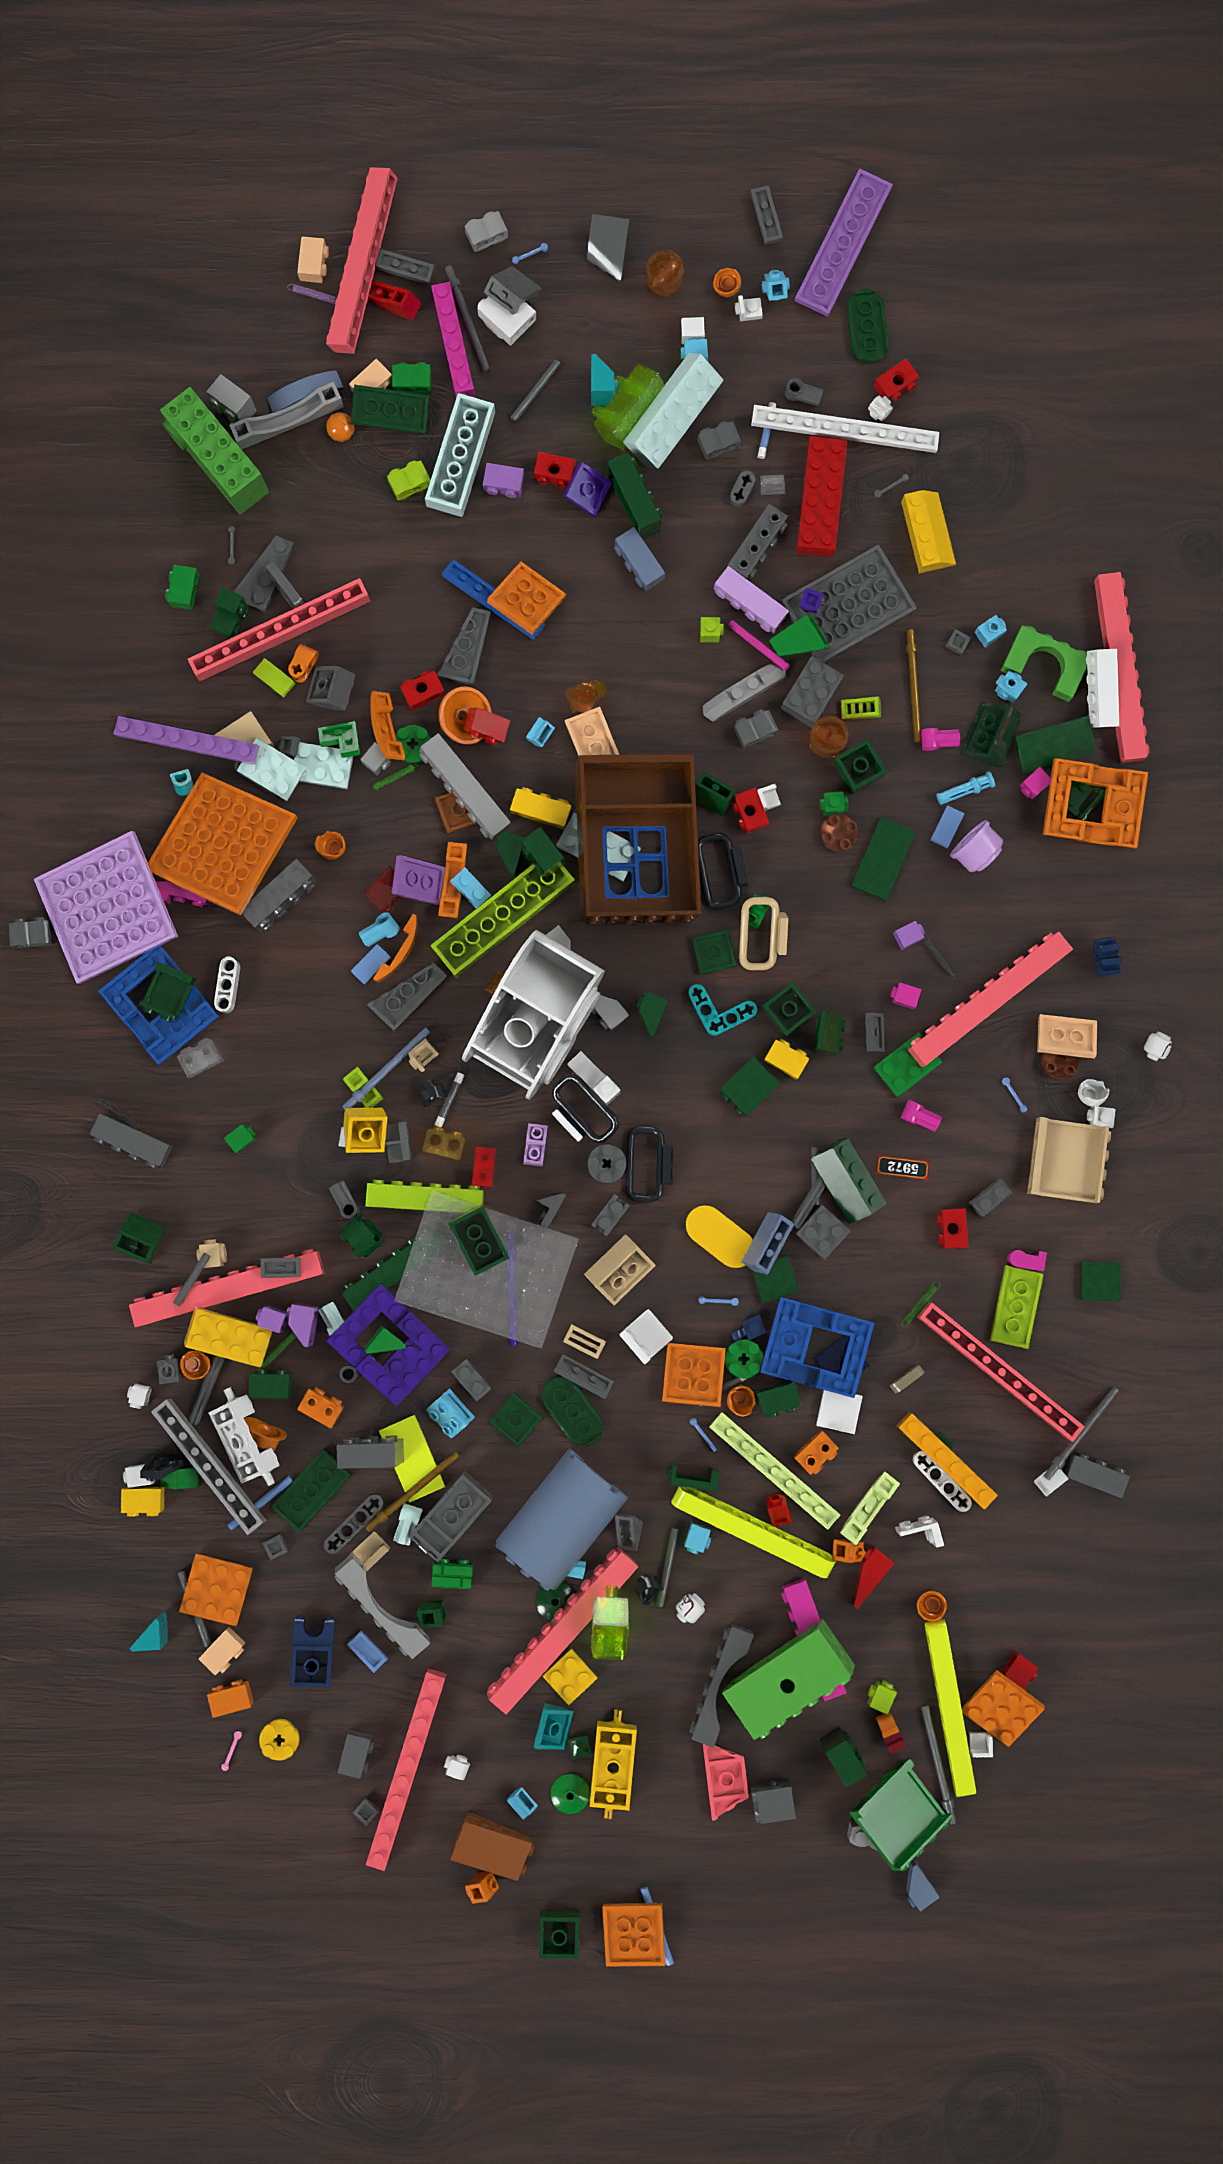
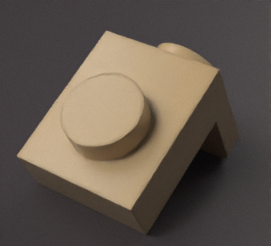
(422, 1054)

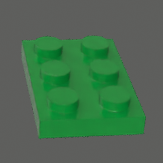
(902, 1070)

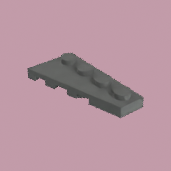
(464, 658)
(407, 996)

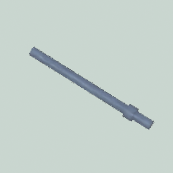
(360, 1094)

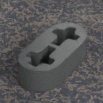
(739, 487)

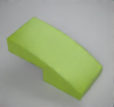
(274, 677)
(357, 1080)

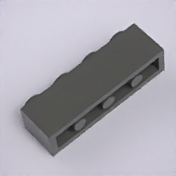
(131, 1140)

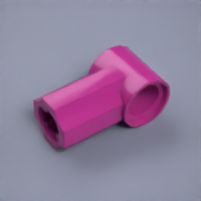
(934, 739)
(916, 1114)

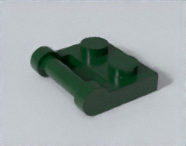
(1078, 793)

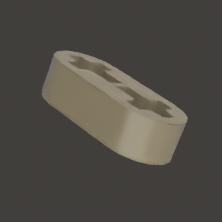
(907, 1378)

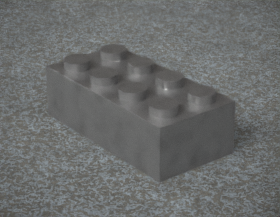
(279, 896)

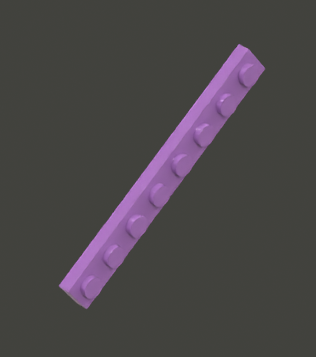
(186, 740)

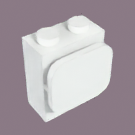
(502, 322)

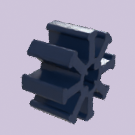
(1106, 956)

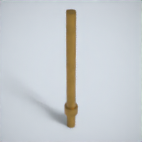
(911, 650)
(383, 1515)

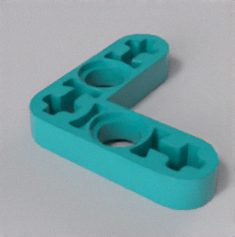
(714, 1017)

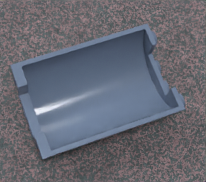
(560, 1521)

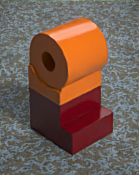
(890, 1733)

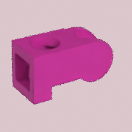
(1019, 1259)

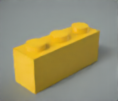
(541, 808)

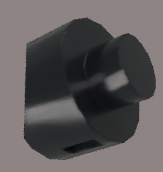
(431, 1092)
(647, 1588)

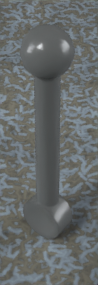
(878, 493)
(231, 560)

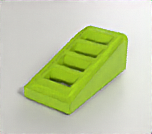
(877, 706)

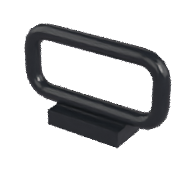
(736, 868)
(572, 1121)
(664, 1165)

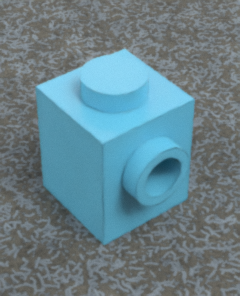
(694, 345)
(991, 630)
(697, 1538)

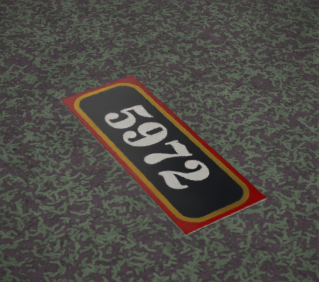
(902, 1167)

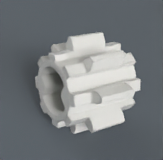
(880, 408)

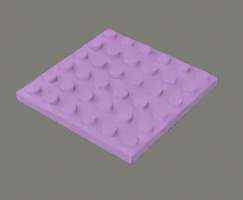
(105, 907)

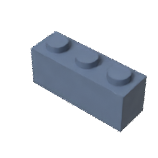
(639, 559)
(767, 1243)

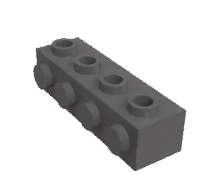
(758, 542)

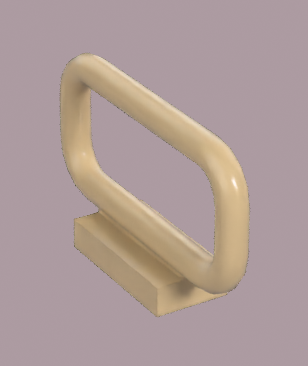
(778, 936)

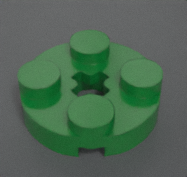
(410, 733)
(735, 1366)

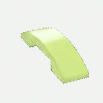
(868, 1507)

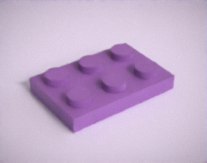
(418, 880)

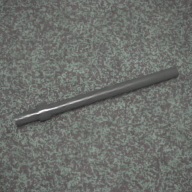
(455, 287)
(1059, 1461)
(947, 1802)

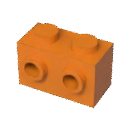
(321, 1407)
(816, 1452)

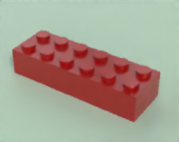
(821, 496)

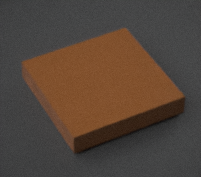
(452, 814)

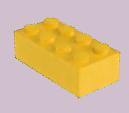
(227, 1337)

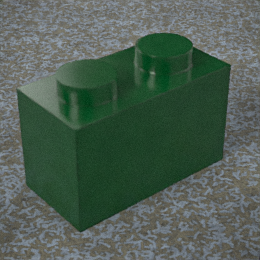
(713, 793)

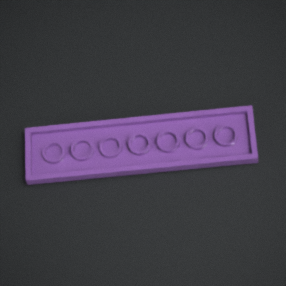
(843, 242)

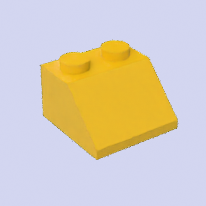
(365, 1129)

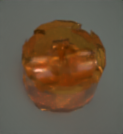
(664, 272)
(828, 737)

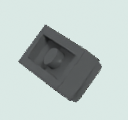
(554, 1204)

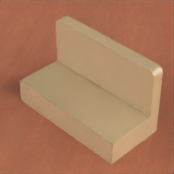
(371, 1550)

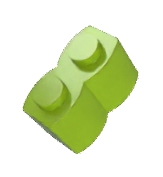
(409, 480)

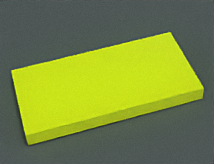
(417, 1457)

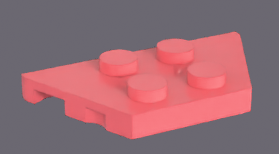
(725, 1779)

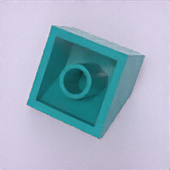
(602, 382)

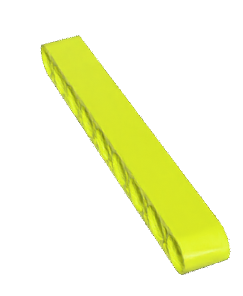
(754, 1531)
(950, 1708)

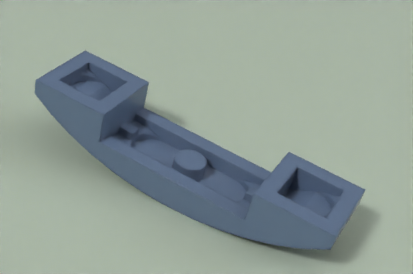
(302, 388)

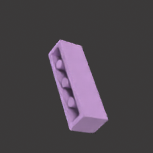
(751, 600)

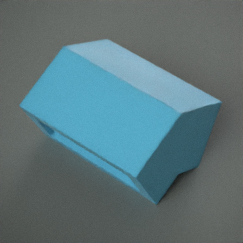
(540, 732)
(522, 1803)

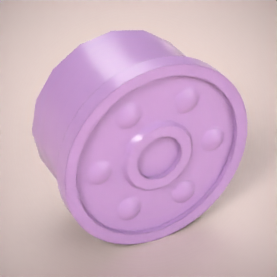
(978, 847)

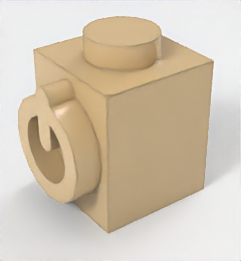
(215, 1250)

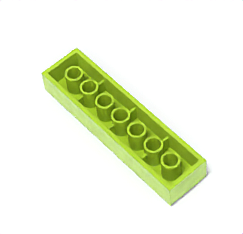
(499, 917)

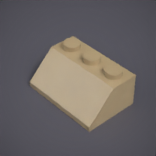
(619, 1269)

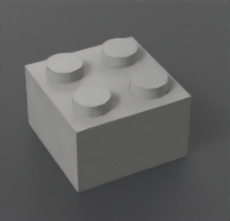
(230, 400)

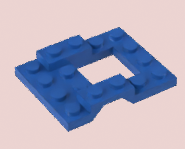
(159, 1036)
(790, 1342)

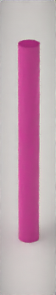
(758, 645)

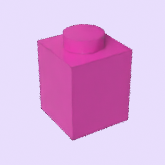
(1035, 783)
(905, 995)

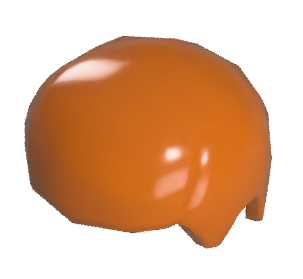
(727, 282)
(339, 427)
(330, 845)
(194, 1365)
(741, 1400)
(931, 1605)

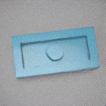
(470, 888)

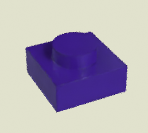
(811, 600)

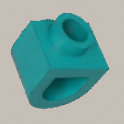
(182, 782)

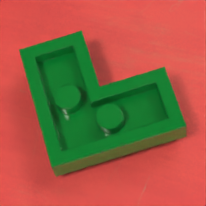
(342, 734)

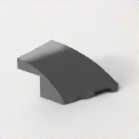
(608, 244)

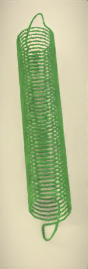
(395, 777)
(921, 1306)
(276, 1353)

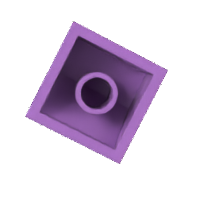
(303, 1322)

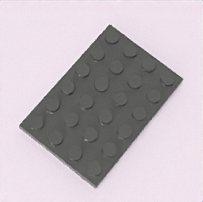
(855, 603)

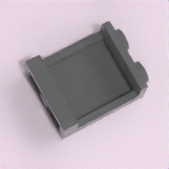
(511, 289)

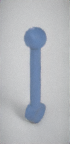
(544, 247)
(1005, 1081)
(702, 1300)
(693, 1421)

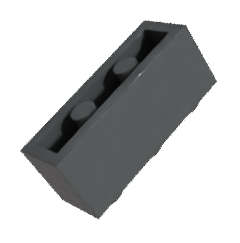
(1097, 1474)

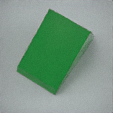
(383, 1341)
(181, 1479)

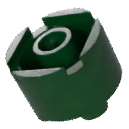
(362, 1236)

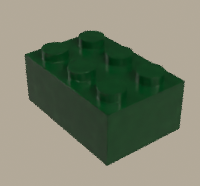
(478, 1239)
(844, 1756)

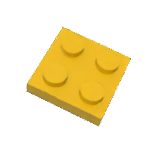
(569, 1676)

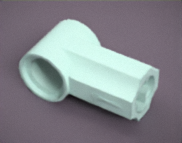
(331, 1317)
(409, 1520)

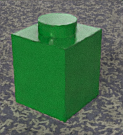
(240, 1138)

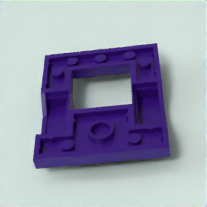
(404, 1366)

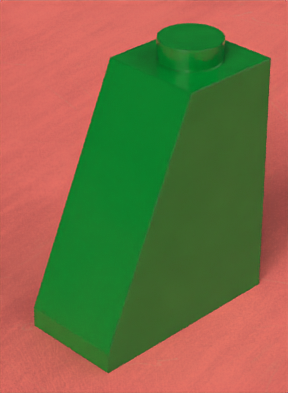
(799, 638)

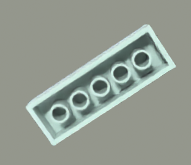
(673, 410)
(460, 455)

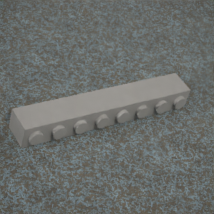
(208, 1466)

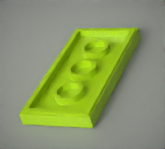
(1016, 1306)

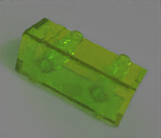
(627, 405)
(610, 1626)

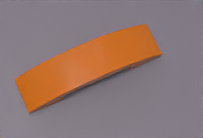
(382, 726)
(451, 895)
(386, 971)

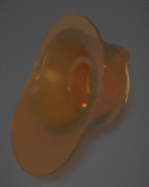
(584, 695)

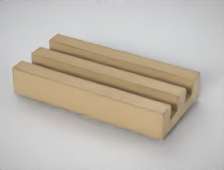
(570, 1334)

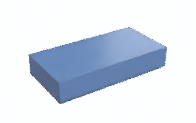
(947, 826)
(370, 964)
(367, 1651)

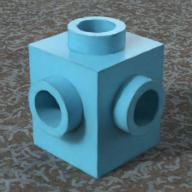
(775, 285)
(1010, 686)

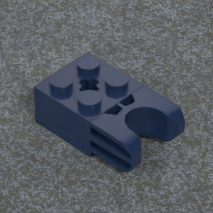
(312, 1648)

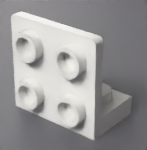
(646, 1336)
(924, 1523)

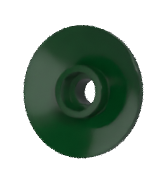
(544, 1598)

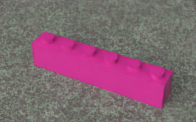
(452, 339)
(805, 1615)

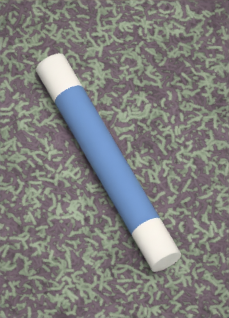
(765, 438)

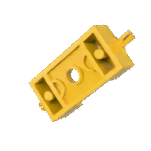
(613, 1744)

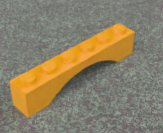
(946, 1460)

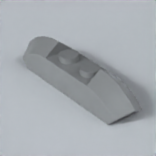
(743, 691)

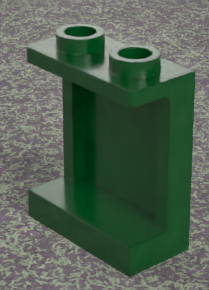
(168, 992)
(748, 1087)
(691, 1481)

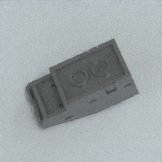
(451, 1516)

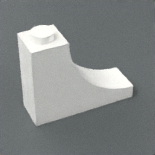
(597, 1080)

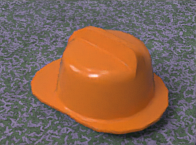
(263, 1434)

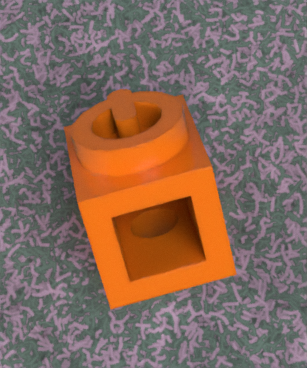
(848, 1552)
(481, 1887)

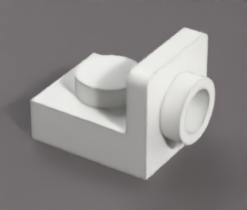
(748, 309)
(1101, 1116)

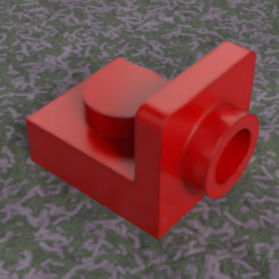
(778, 1510)

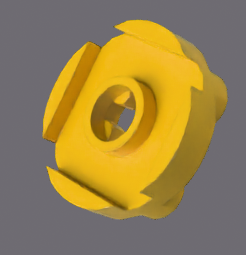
(269, 1745)

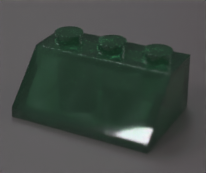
(991, 734)

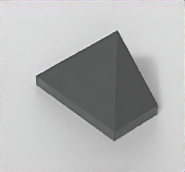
(628, 1531)

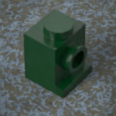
(431, 1614)

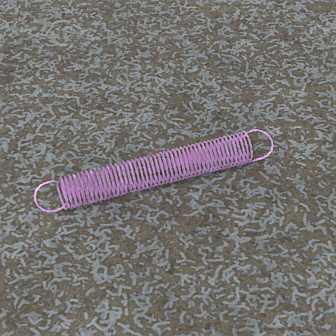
(313, 295)

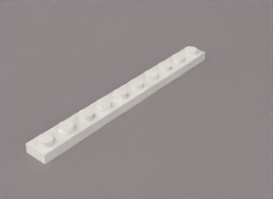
(845, 428)

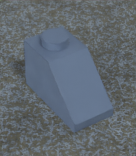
(919, 1888)

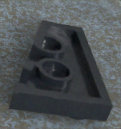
(161, 1465)

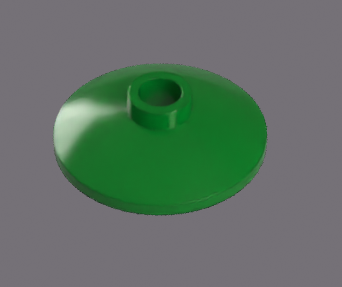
(570, 1784)

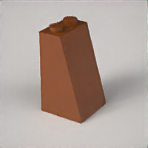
(492, 1847)

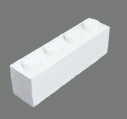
(1103, 688)

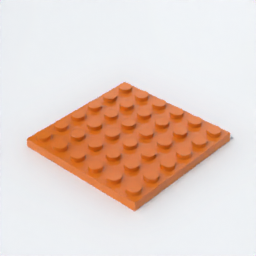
(221, 843)

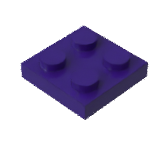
(587, 489)

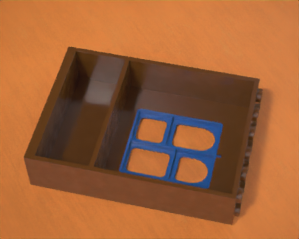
(633, 797)

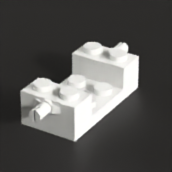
(239, 1442)

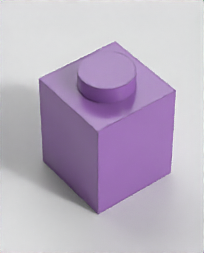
(909, 935)

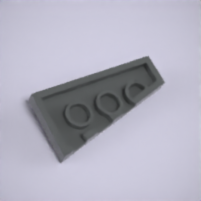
(256, 585)

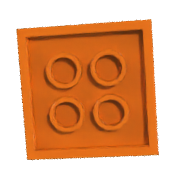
(526, 598)
(693, 1375)
(216, 1589)
(1002, 1708)
(634, 1934)

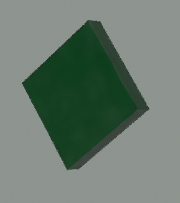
(714, 952)
(1100, 1281)
(778, 1282)
(516, 1419)

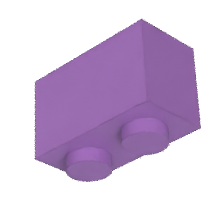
(503, 480)
(272, 1319)

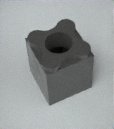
(773, 1801)

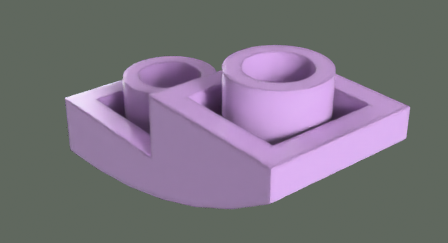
(535, 1144)

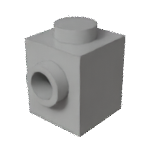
(375, 759)

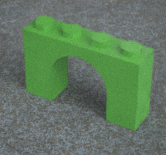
(1071, 661)

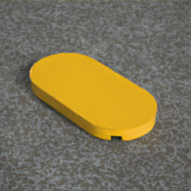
(718, 1235)

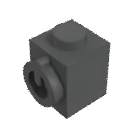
(169, 1370)

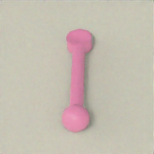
(237, 1735)

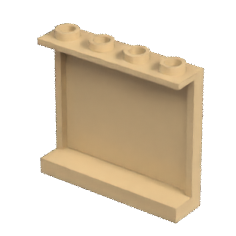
(1069, 1160)

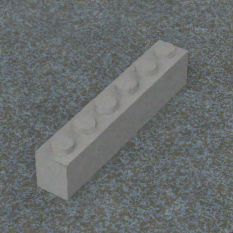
(464, 786)

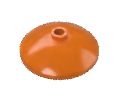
(460, 701)

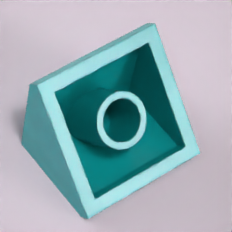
(154, 1637)
(553, 1727)

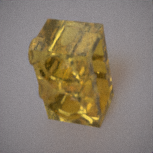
(443, 1148)

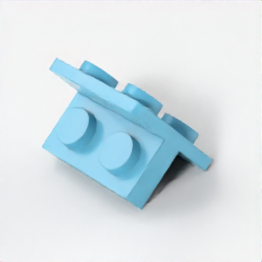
(450, 1413)

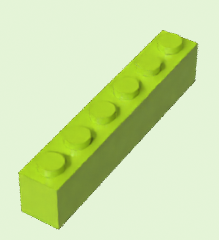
(415, 1195)

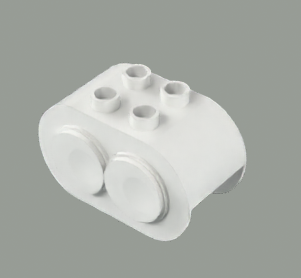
(536, 1012)

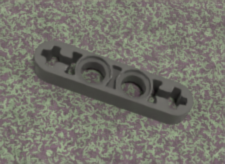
(354, 1524)

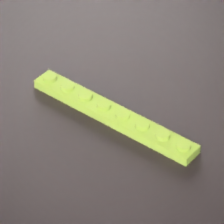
(774, 1470)

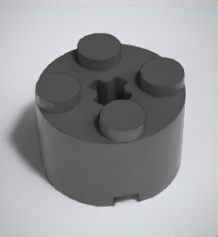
(606, 1152)

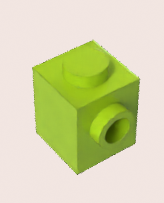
(710, 629)
(881, 1696)

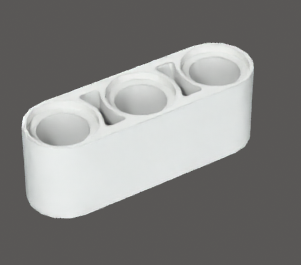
(223, 976)

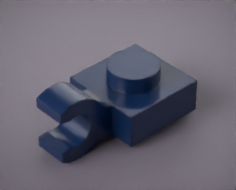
(751, 1328)

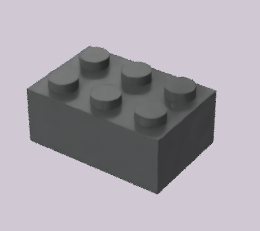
(812, 692)
(370, 1452)

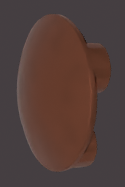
(838, 832)
(1059, 1066)

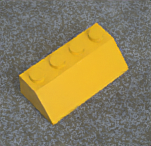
(927, 530)

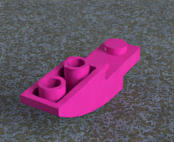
(179, 894)

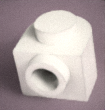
(139, 1395)
(457, 1766)

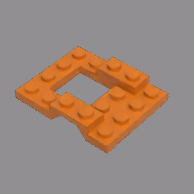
(1121, 805)

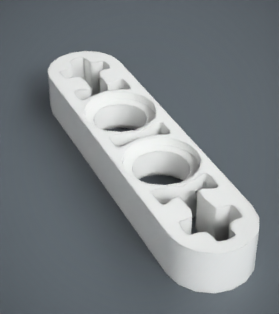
(941, 1481)

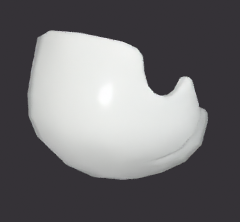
(1093, 1092)

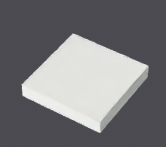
(839, 1412)

